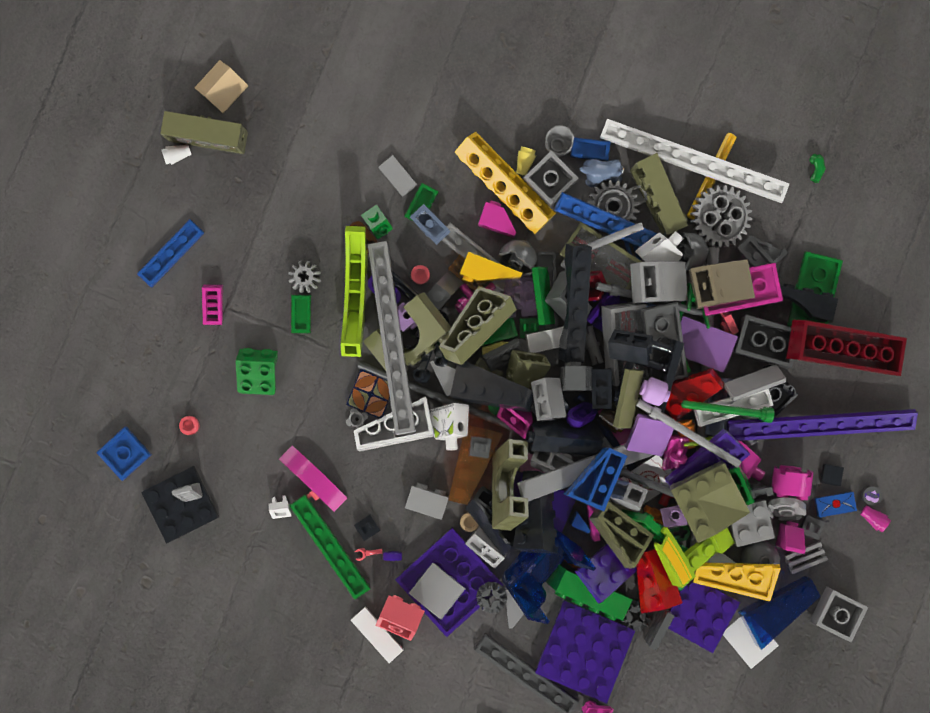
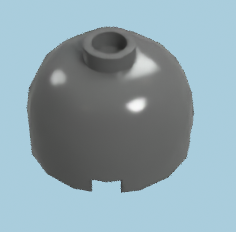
(693, 249)
(518, 256)
(760, 553)

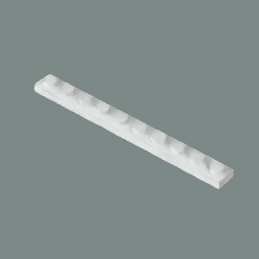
(695, 161)

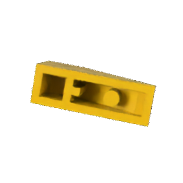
(481, 270)

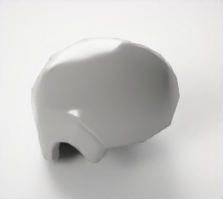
(559, 140)

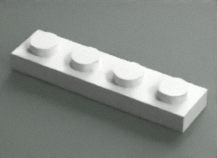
(754, 401)

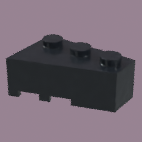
(481, 510)

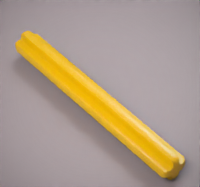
(709, 182)

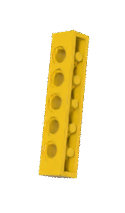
(515, 185)

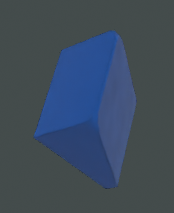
(579, 523)

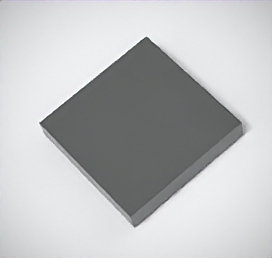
(659, 628)

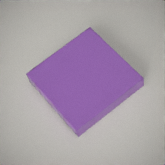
(649, 436)

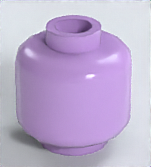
(654, 391)

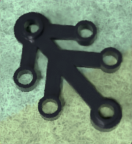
(425, 373)

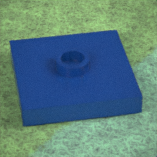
(124, 453)

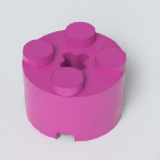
(792, 482)

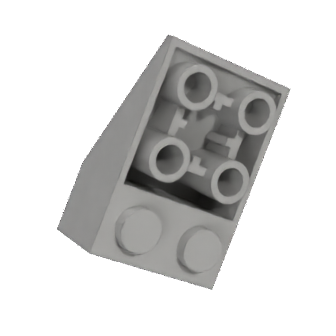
(658, 282)

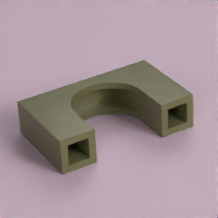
(431, 327)
(507, 509)

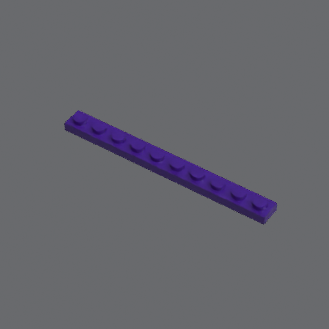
(823, 425)

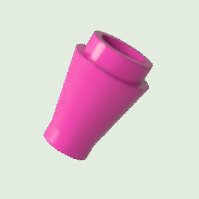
(875, 518)

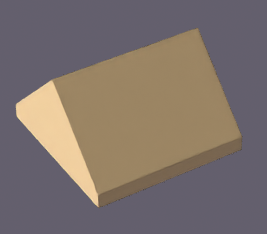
(221, 86)

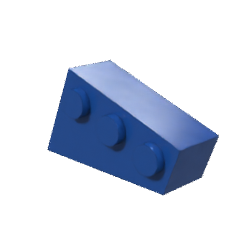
(598, 479)

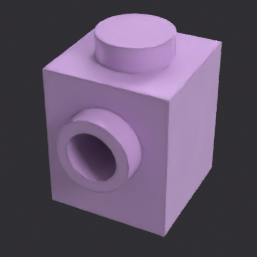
(673, 517)

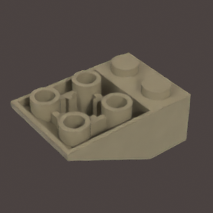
(721, 283)

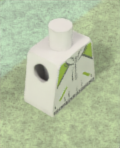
(450, 423)

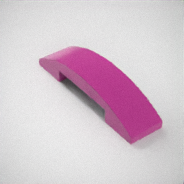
(313, 478)

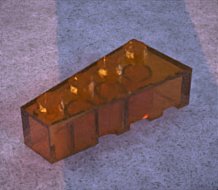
(471, 468)

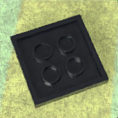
(174, 515)

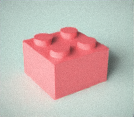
(400, 617)

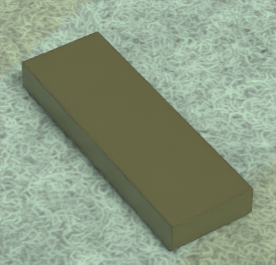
(628, 398)

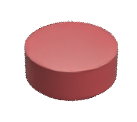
(420, 274)
(189, 425)

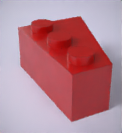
(694, 388)
(654, 585)

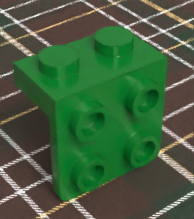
(256, 371)

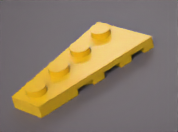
(740, 578)

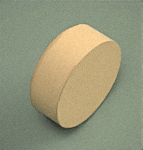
(468, 523)

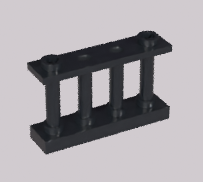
(667, 368)

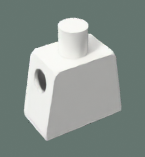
(661, 248)

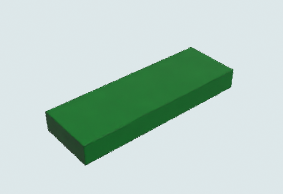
(541, 289)

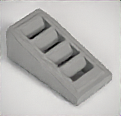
(188, 492)

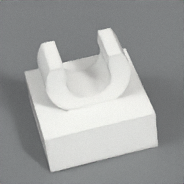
(280, 509)

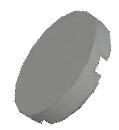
(786, 509)

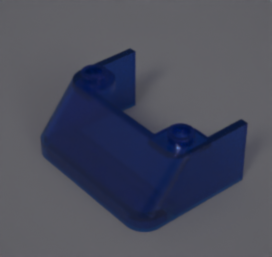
(531, 570)

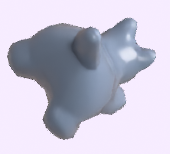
(599, 171)

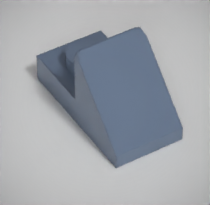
(430, 224)

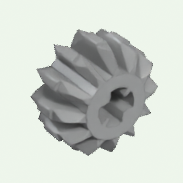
(309, 271)

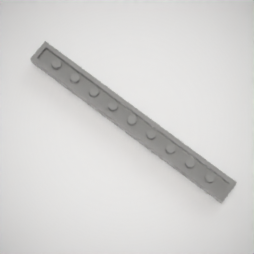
(391, 338)

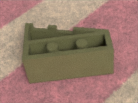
(622, 534)

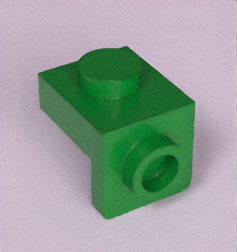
(377, 222)

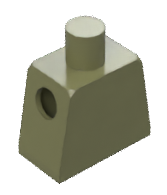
(526, 367)

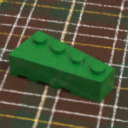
(568, 584)

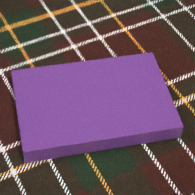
(707, 346)

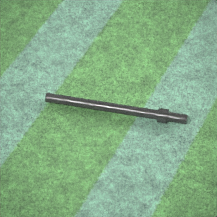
(615, 290)

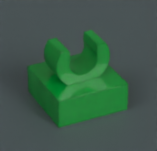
(528, 326)

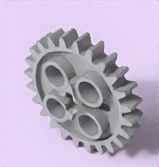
(708, 205)

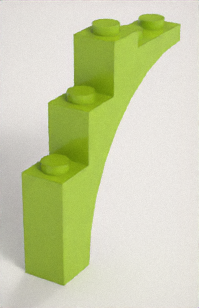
(355, 291)

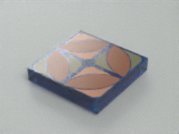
(370, 394)

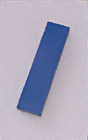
(170, 253)

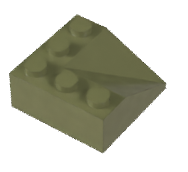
(709, 501)

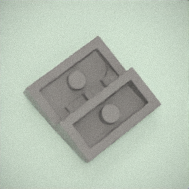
(437, 590)

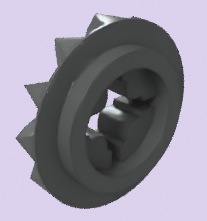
(498, 592)
(636, 625)

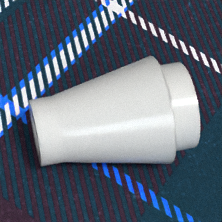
(175, 153)

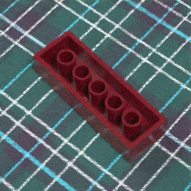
(846, 347)

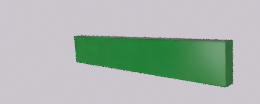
(330, 546)

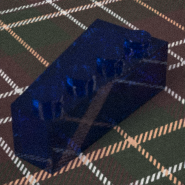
(769, 618)

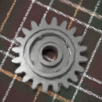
(617, 195)

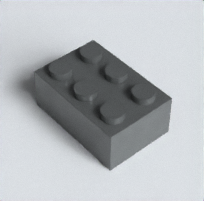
(763, 341)

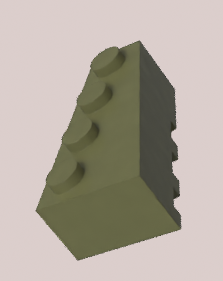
(660, 196)
(476, 323)

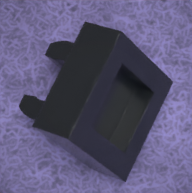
(367, 527)

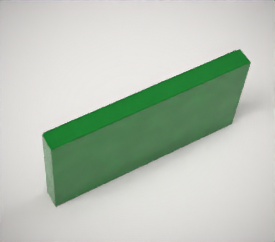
(819, 274)

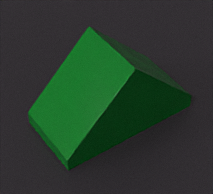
(742, 484)

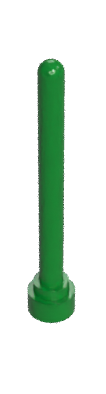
(765, 414)

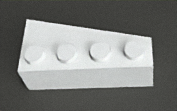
(382, 431)

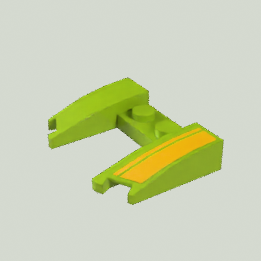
(680, 565)

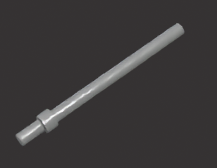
(656, 413)

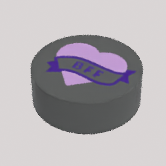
(871, 495)

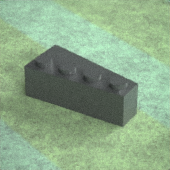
(575, 376)

